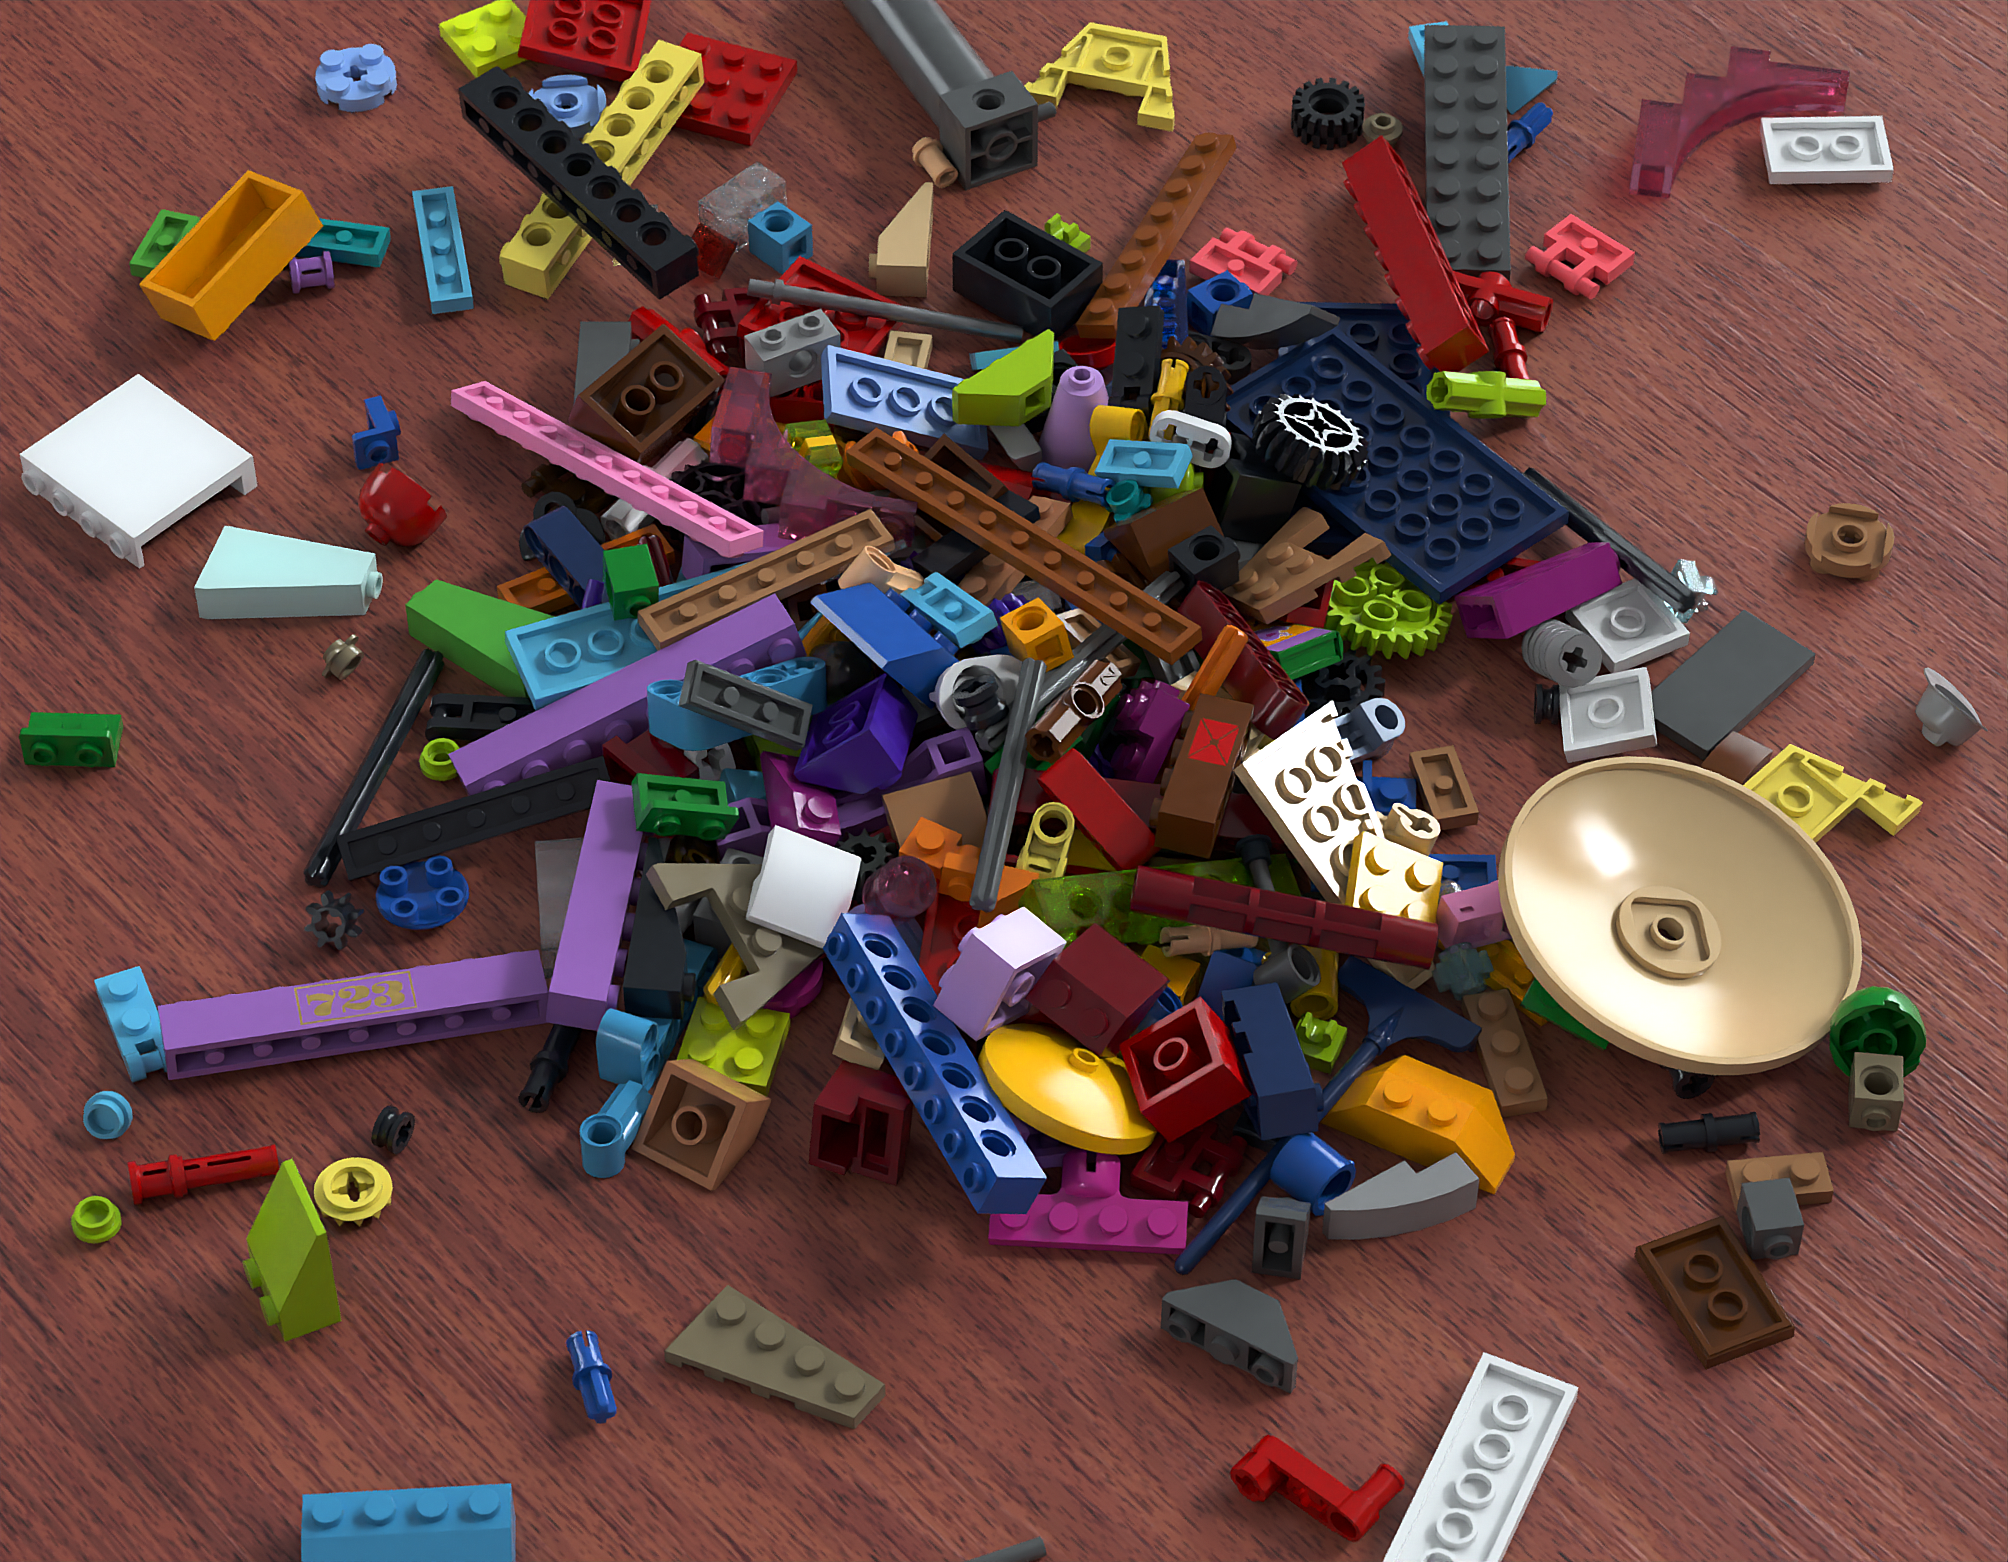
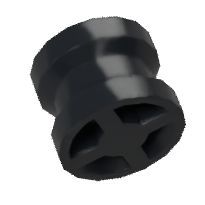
(981, 702)

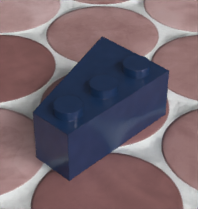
(1278, 1076)

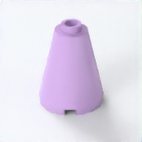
(1067, 428)

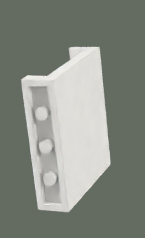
(134, 466)

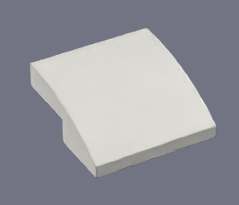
(802, 886)

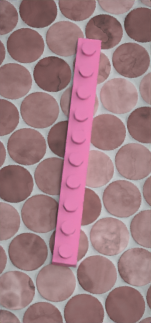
(608, 469)

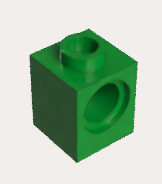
(629, 580)

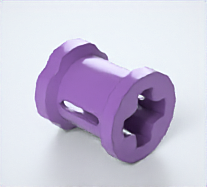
(320, 263)

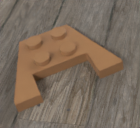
(1286, 574)

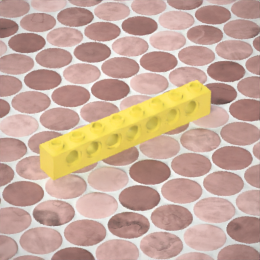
(622, 139)

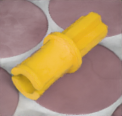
(1169, 392)

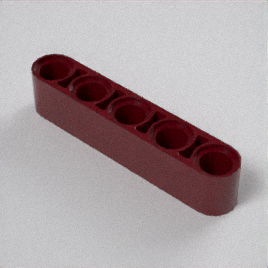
(1256, 674)

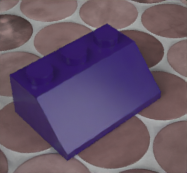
(859, 739)

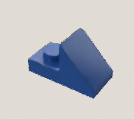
(1228, 971)

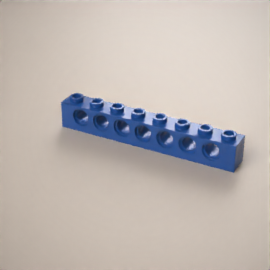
(934, 1065)

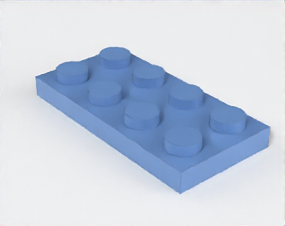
(894, 397)

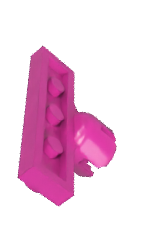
(1094, 1214)

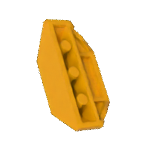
(1426, 1118)

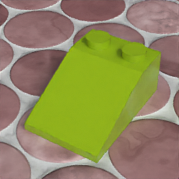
(292, 1259)

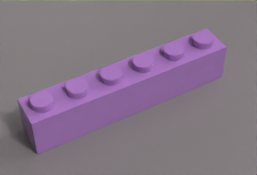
(599, 912)

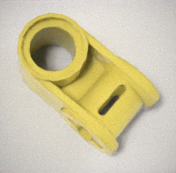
(1047, 854)

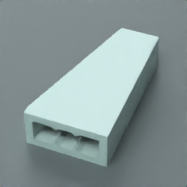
(284, 577)

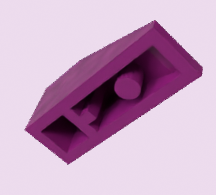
(798, 804)

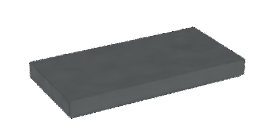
(1727, 683)

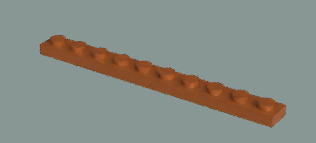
(1025, 546)

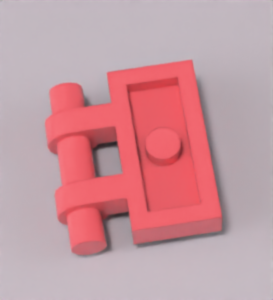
(1585, 248)
(1245, 259)

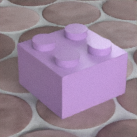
(997, 972)

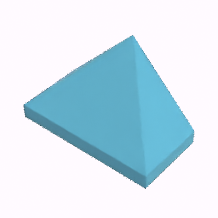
(1526, 84)

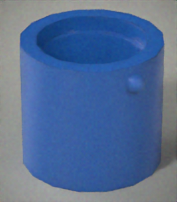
(1312, 1171)

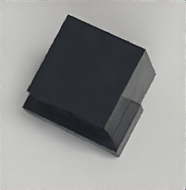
(1250, 495)

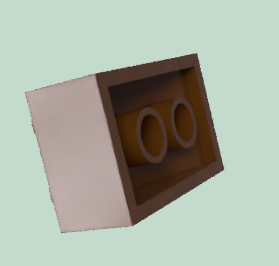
(646, 397)

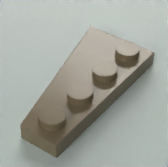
(758, 1349)

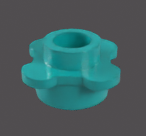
(1127, 499)

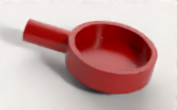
(1090, 351)

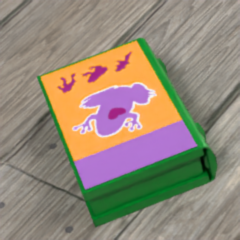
(1299, 647)

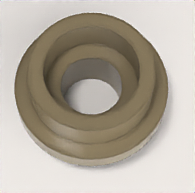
(1383, 125)

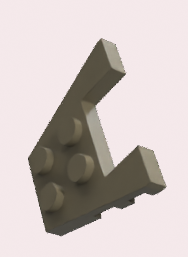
(767, 954)

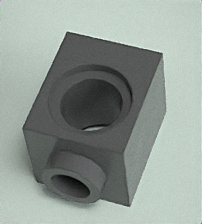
(1770, 1219)

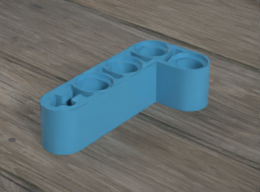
(798, 677)
(640, 1046)

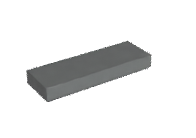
(745, 705)

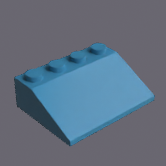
(410, 1525)

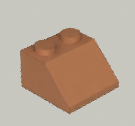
(700, 1122)

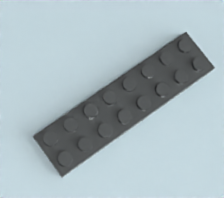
(1467, 146)

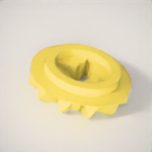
(372, 1183)

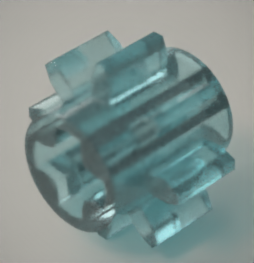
(1462, 970)

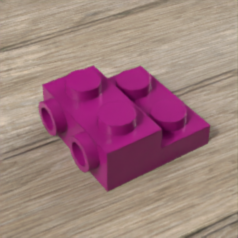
(1150, 722)

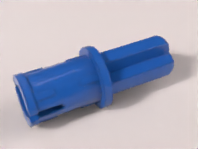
(1522, 132)
(592, 1376)

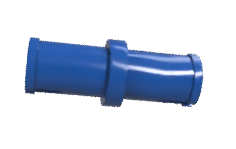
(1072, 483)

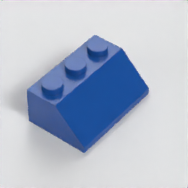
(890, 636)

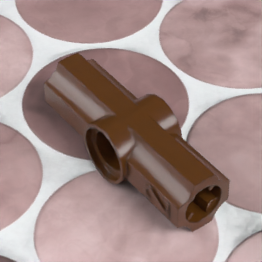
(1073, 711)

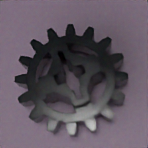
(1343, 683)

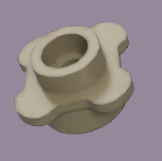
(342, 658)

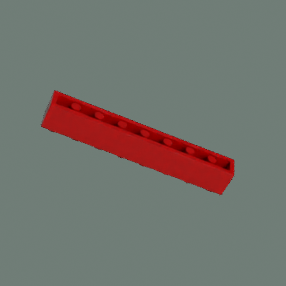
(1413, 259)

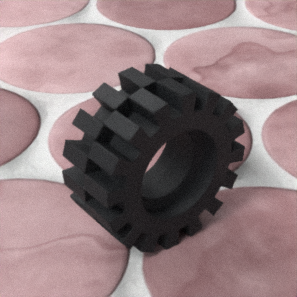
(1325, 129)

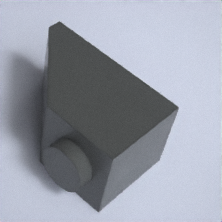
(1280, 1237)

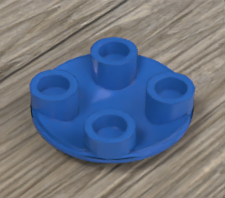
(422, 893)

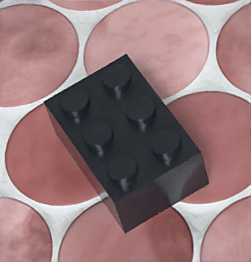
(1026, 275)

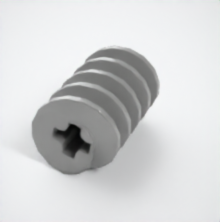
(1561, 653)

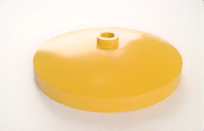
(1065, 1089)

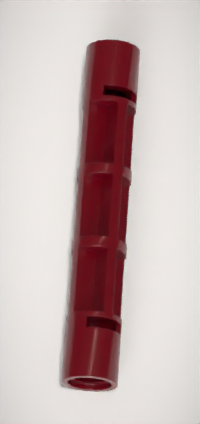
(1283, 917)

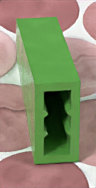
(471, 631)

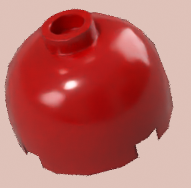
(397, 509)

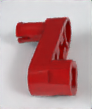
(1280, 1468)

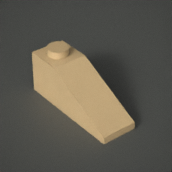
(904, 249)

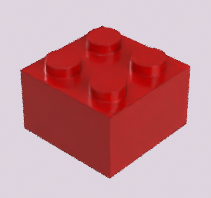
(1184, 1069)

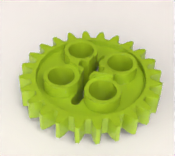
(1386, 612)

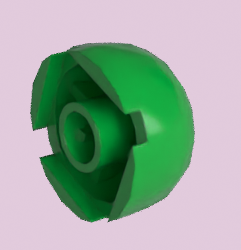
(1877, 1023)

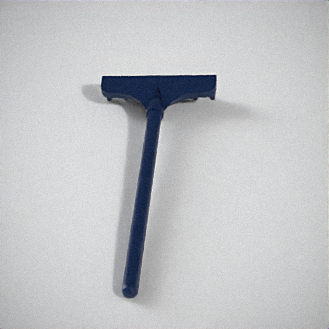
(1394, 1015)

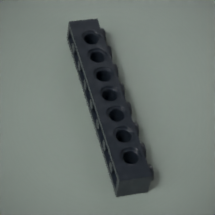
(579, 182)

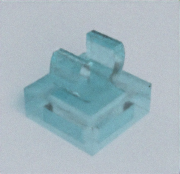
(1688, 574)

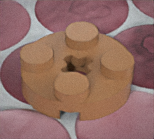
(1859, 560)

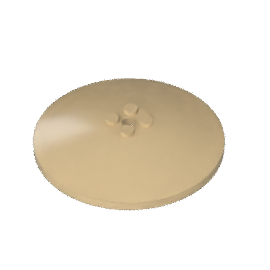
(1673, 847)

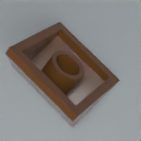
(1152, 531)

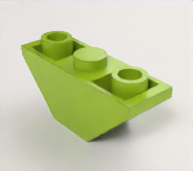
(1009, 388)

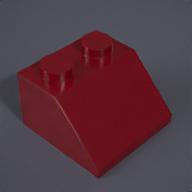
(1098, 990)

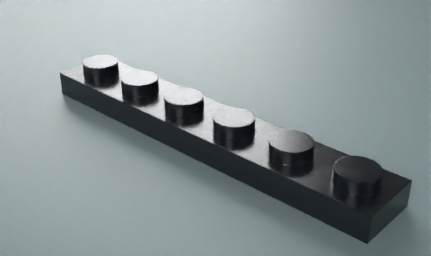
(471, 819)

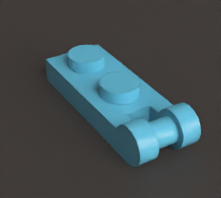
(950, 610)
(133, 1021)

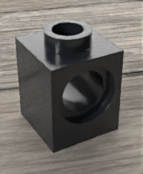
(1206, 558)

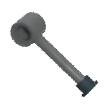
(1287, 965)

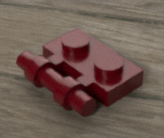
(731, 309)
(1172, 1166)

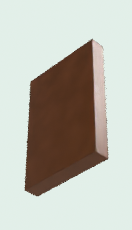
(1714, 1292)

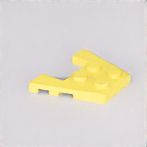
(1115, 62)
(1821, 795)

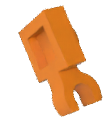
(931, 842)

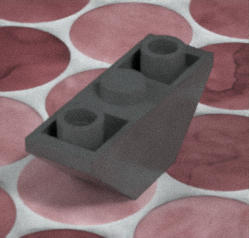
(1236, 1328)

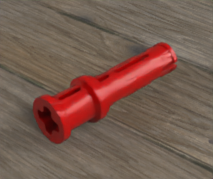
(178, 1175)

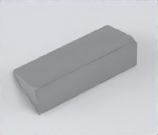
(1019, 445)

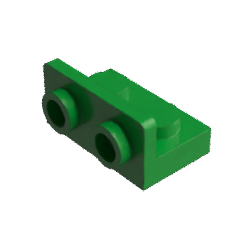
(71, 739)

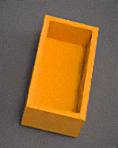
(231, 255)

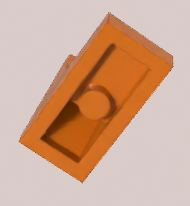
(958, 881)

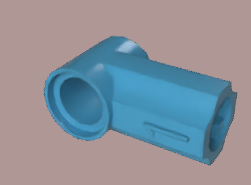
(612, 1130)

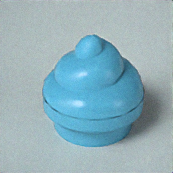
(107, 1115)

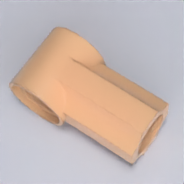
(878, 569)

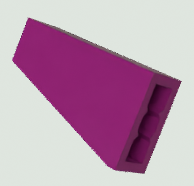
(1538, 591)

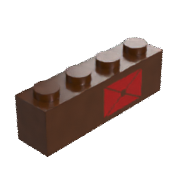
(1202, 775)

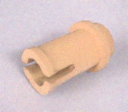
(929, 154)

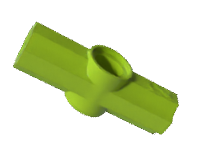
(1486, 394)

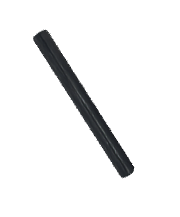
(1631, 558)

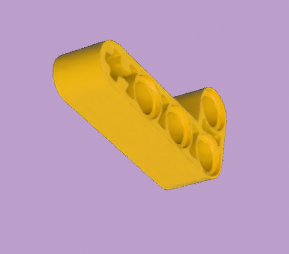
(1105, 424)

